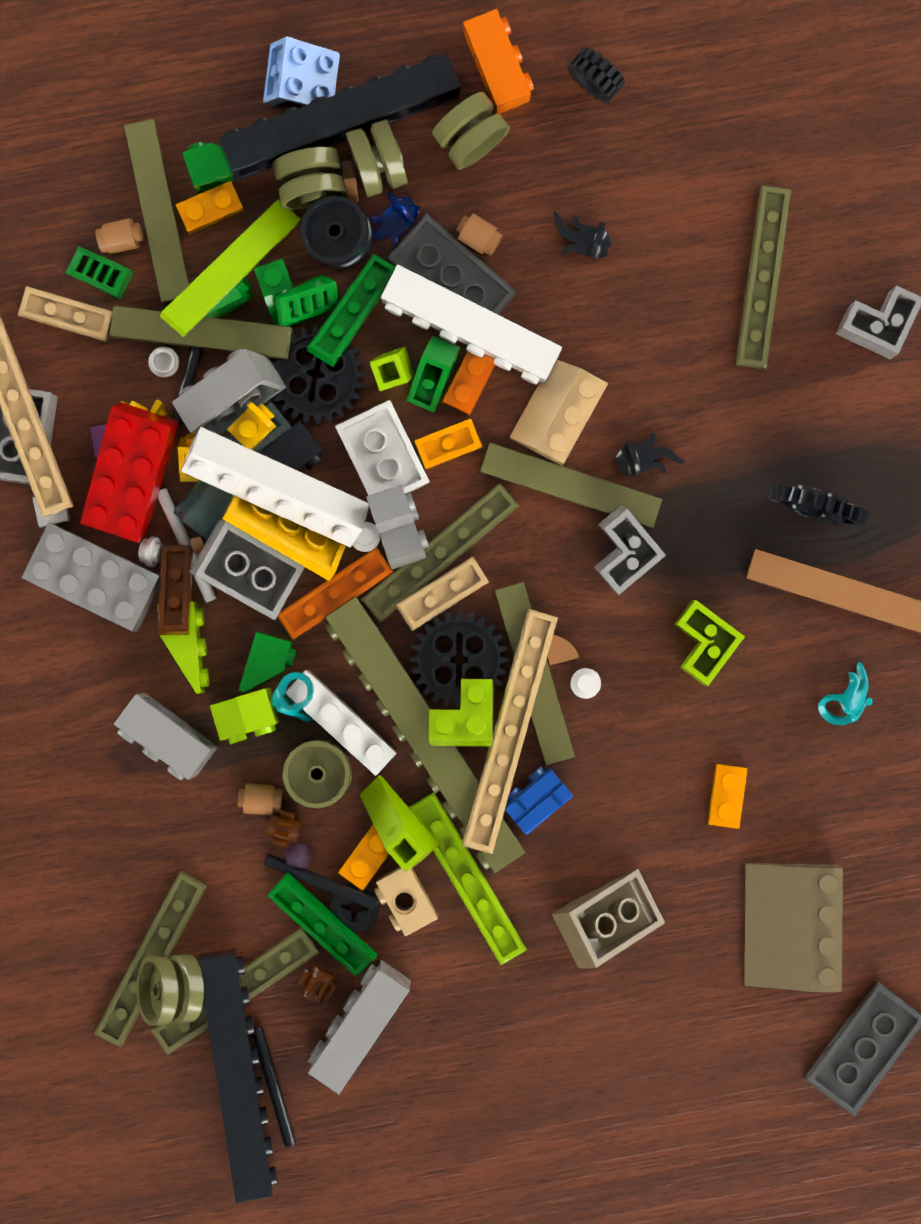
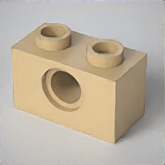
(410, 918)

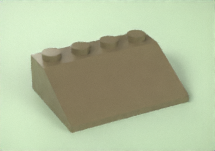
(793, 926)

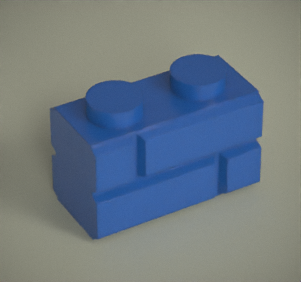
(537, 799)

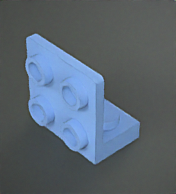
(299, 72)

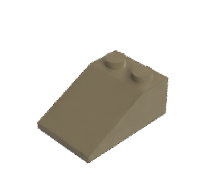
(608, 919)

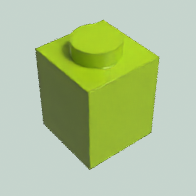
(392, 368)

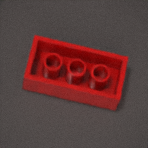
(129, 472)

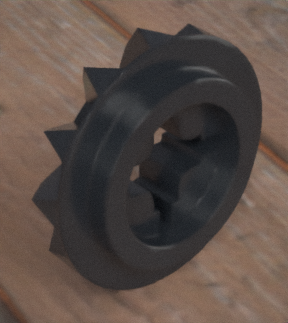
(364, 918)

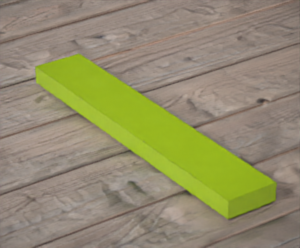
(229, 268)
(469, 880)

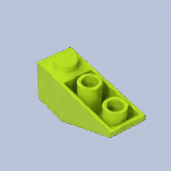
(189, 650)
(397, 825)

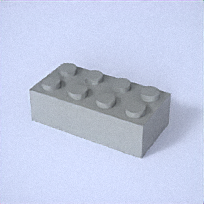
(92, 577)
(359, 1027)

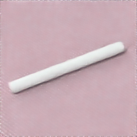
(183, 539)

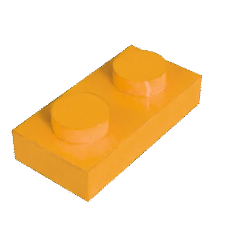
(209, 207)
(448, 444)
(727, 796)
(364, 860)

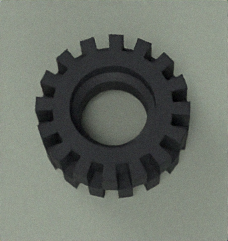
(596, 75)

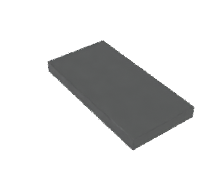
(445, 261)
(864, 1048)

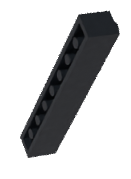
(329, 119)
(236, 1076)

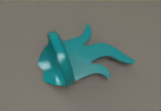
(852, 701)
(284, 705)

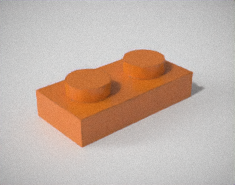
(469, 382)

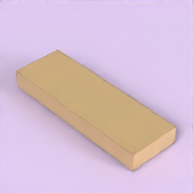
(65, 314)
(442, 593)

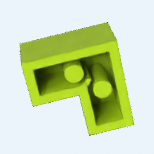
(714, 640)
(244, 715)
(469, 725)

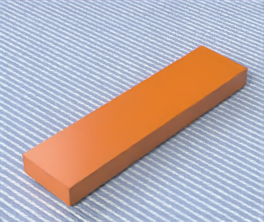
(334, 593)

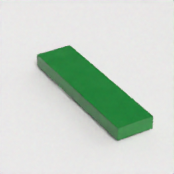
(351, 311)
(322, 924)

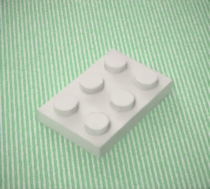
(382, 450)

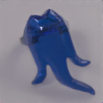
(396, 218)

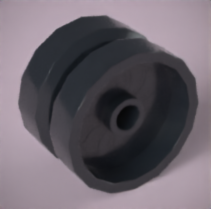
(322, 222)

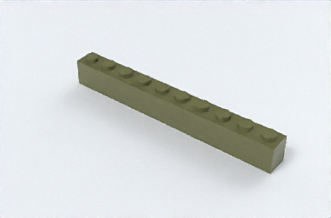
(410, 712)

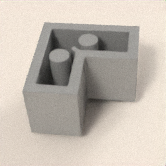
(883, 329)
(394, 518)
(634, 552)

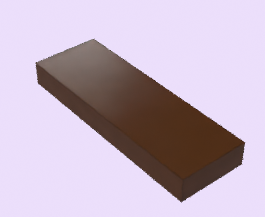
(175, 590)

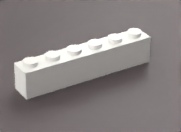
(470, 324)
(275, 487)

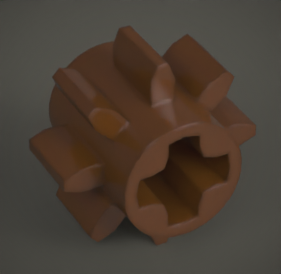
(284, 828)
(317, 984)

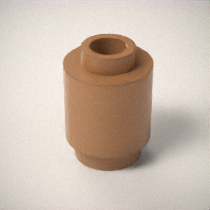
(479, 234)
(119, 236)
(260, 799)

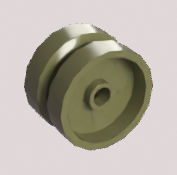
(470, 130)
(377, 158)
(308, 177)
(335, 768)
(170, 989)

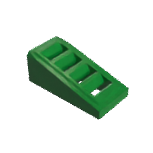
(121, 282)
(325, 299)

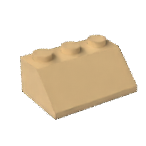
(558, 412)

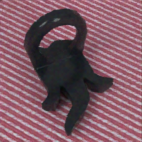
(587, 241)
(639, 458)

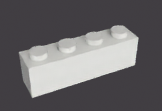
(343, 724)

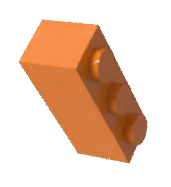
(498, 61)

